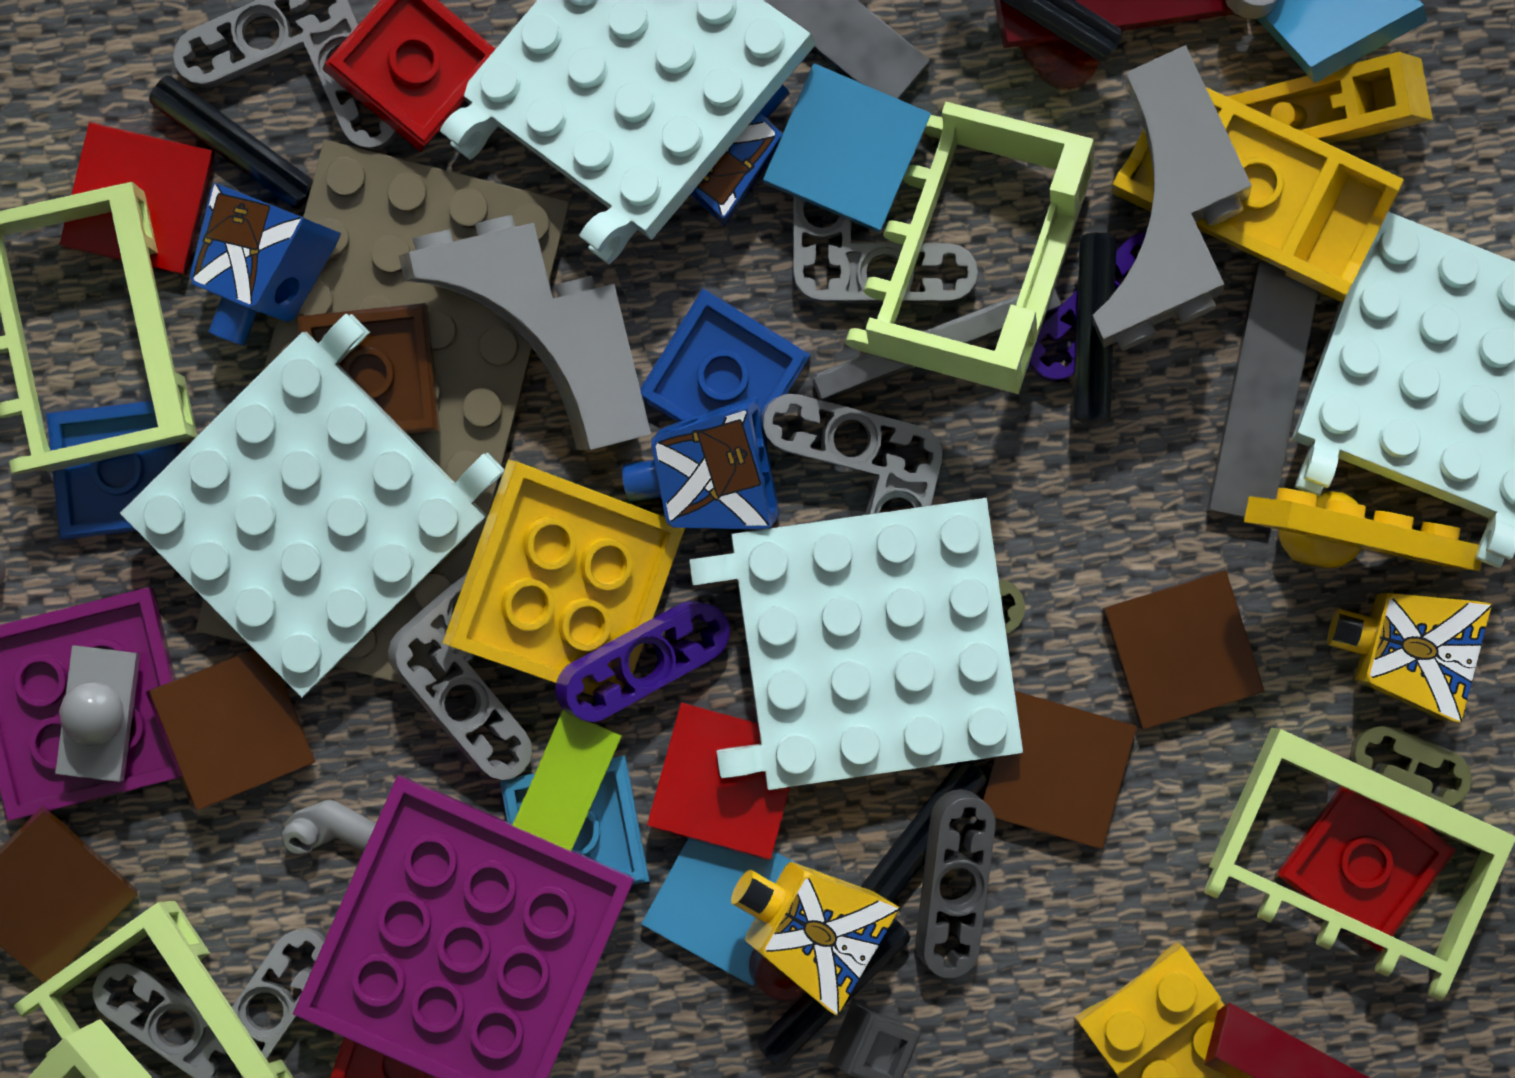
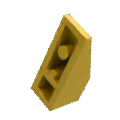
(1351, 102)

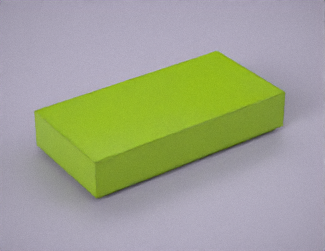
(567, 780)

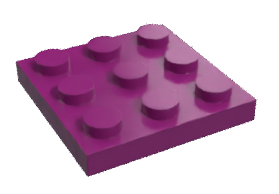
(33, 685)

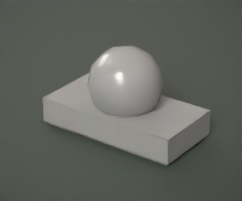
(97, 713)

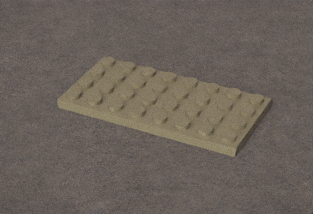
(476, 354)

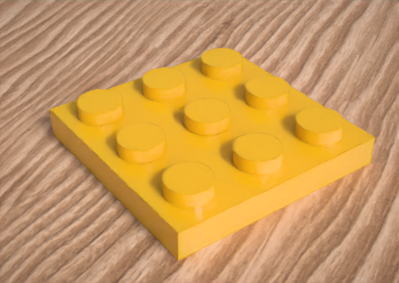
(559, 575)

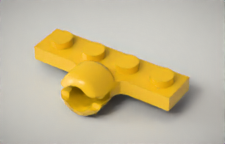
(1334, 530)

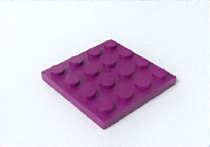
(462, 941)

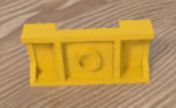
(1307, 202)
(1157, 1021)

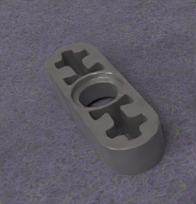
(978, 840)

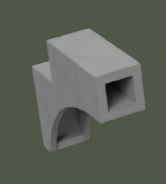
(1193, 180)
(574, 335)

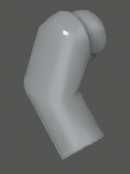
(324, 823)

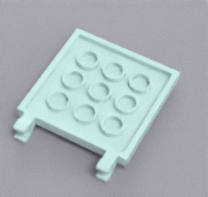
(630, 97)
(1422, 378)
(307, 510)
(871, 644)

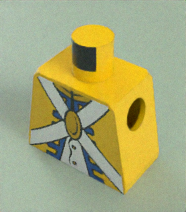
(1416, 649)
(814, 928)

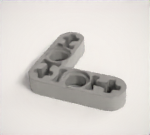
(318, 37)
(854, 259)
(891, 478)
(431, 626)
(197, 1054)

